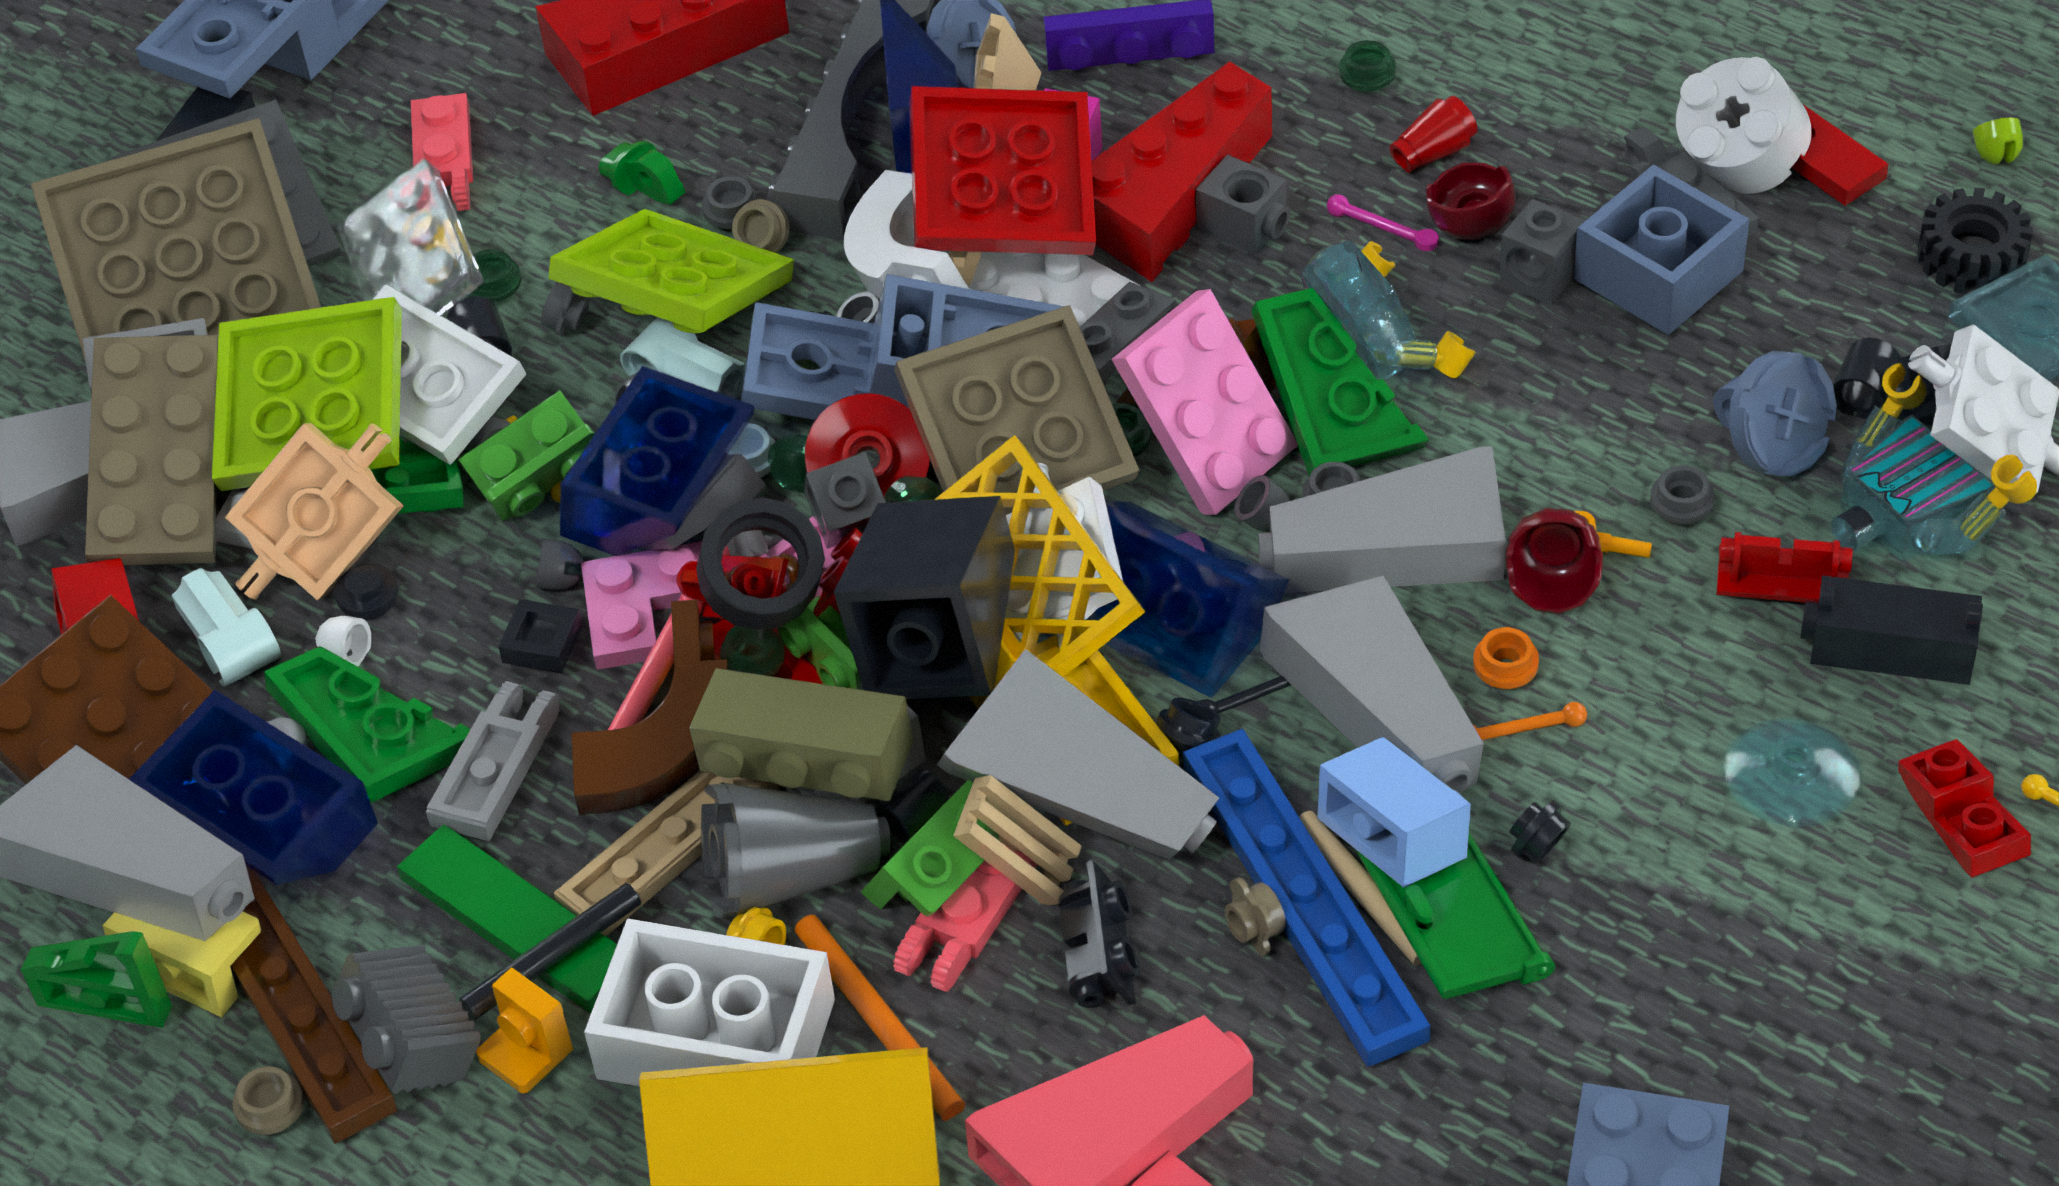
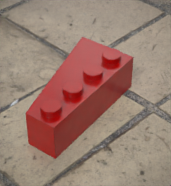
(1151, 175)

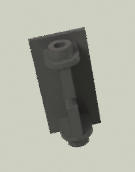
(1121, 322)

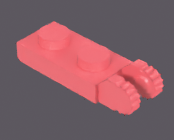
(444, 139)
(959, 924)

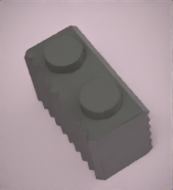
(405, 1018)

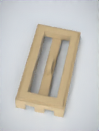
(1021, 830)

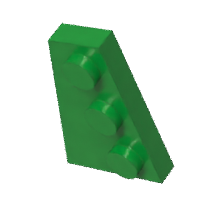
(1327, 388)
(361, 724)

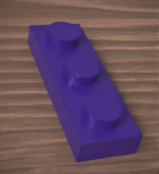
(1129, 34)

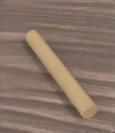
(1357, 882)

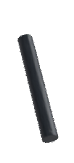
(556, 946)

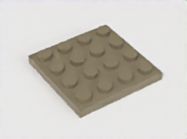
(176, 236)

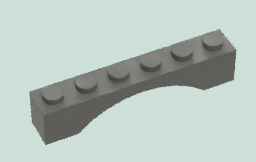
(820, 173)

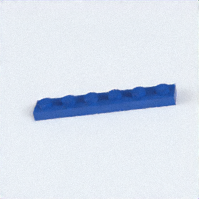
(1317, 910)

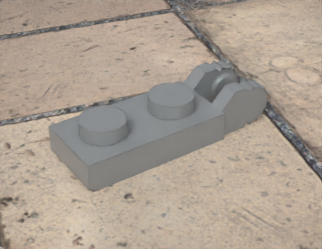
(492, 763)

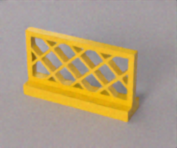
(1094, 633)

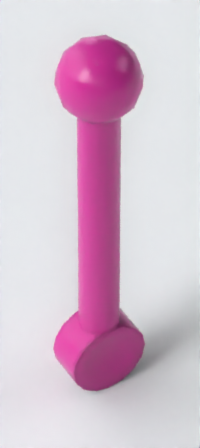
(1424, 239)

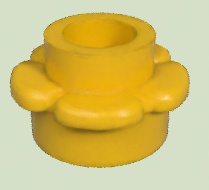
(758, 925)

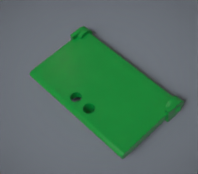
(1472, 924)

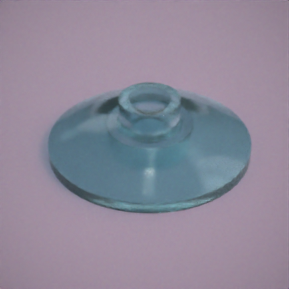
(1787, 789)

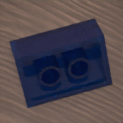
(648, 462)
(1196, 598)
(259, 792)

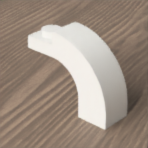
(882, 238)

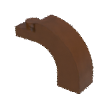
(657, 754)

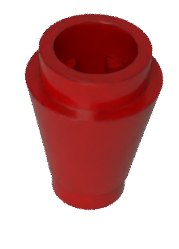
(1434, 134)

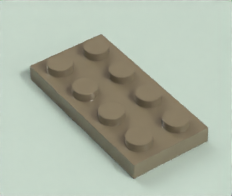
(152, 450)

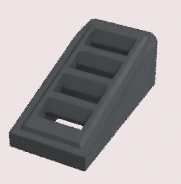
(731, 483)

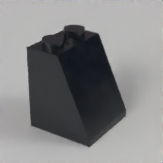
(929, 597)

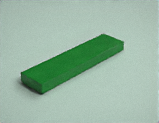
(504, 910)

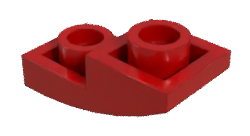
(1961, 806)

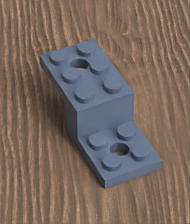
(228, 41)
(860, 354)

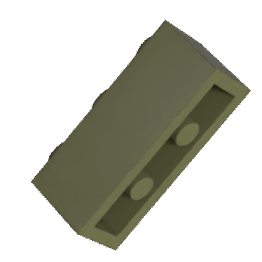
(802, 734)

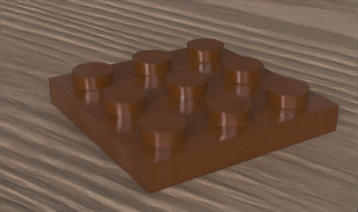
(99, 689)

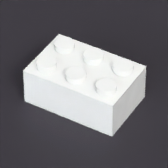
(705, 1002)

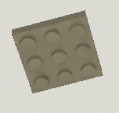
(1020, 382)

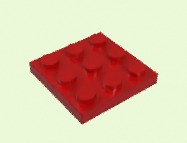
(1001, 171)

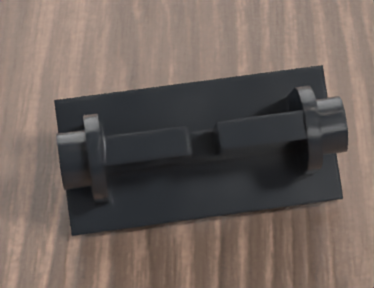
(1098, 914)

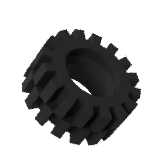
(1973, 217)

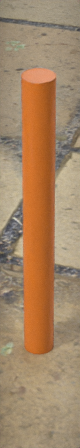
(874, 1009)

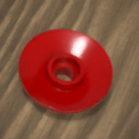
(870, 424)

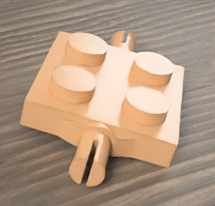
(313, 511)

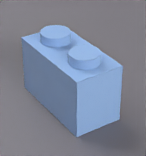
(1393, 811)

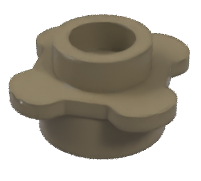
(1254, 914)

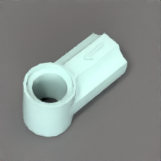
(683, 357)
(227, 632)

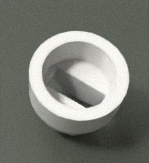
(345, 633)

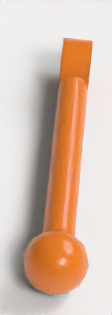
(1573, 715)

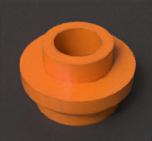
(1510, 645)

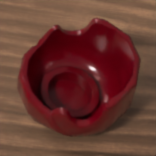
(1471, 200)
(1554, 560)

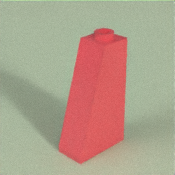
(1115, 1113)

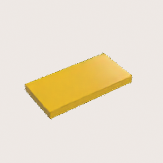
(794, 1122)

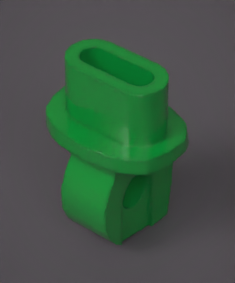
(642, 169)

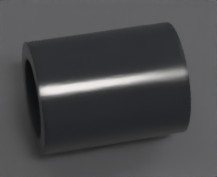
(913, 803)

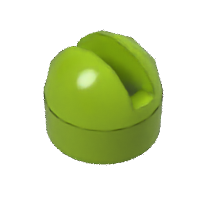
(1999, 139)

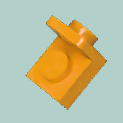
(530, 1034)

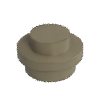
(761, 225)
(267, 1100)

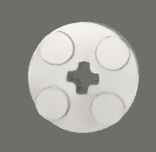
(1742, 124)

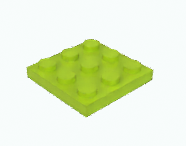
(671, 270)
(301, 368)

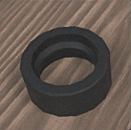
(771, 517)

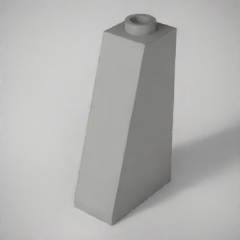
(44, 470)
(1410, 525)
(1372, 676)
(1080, 763)
(119, 849)

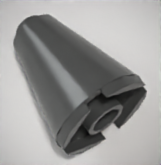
(784, 844)

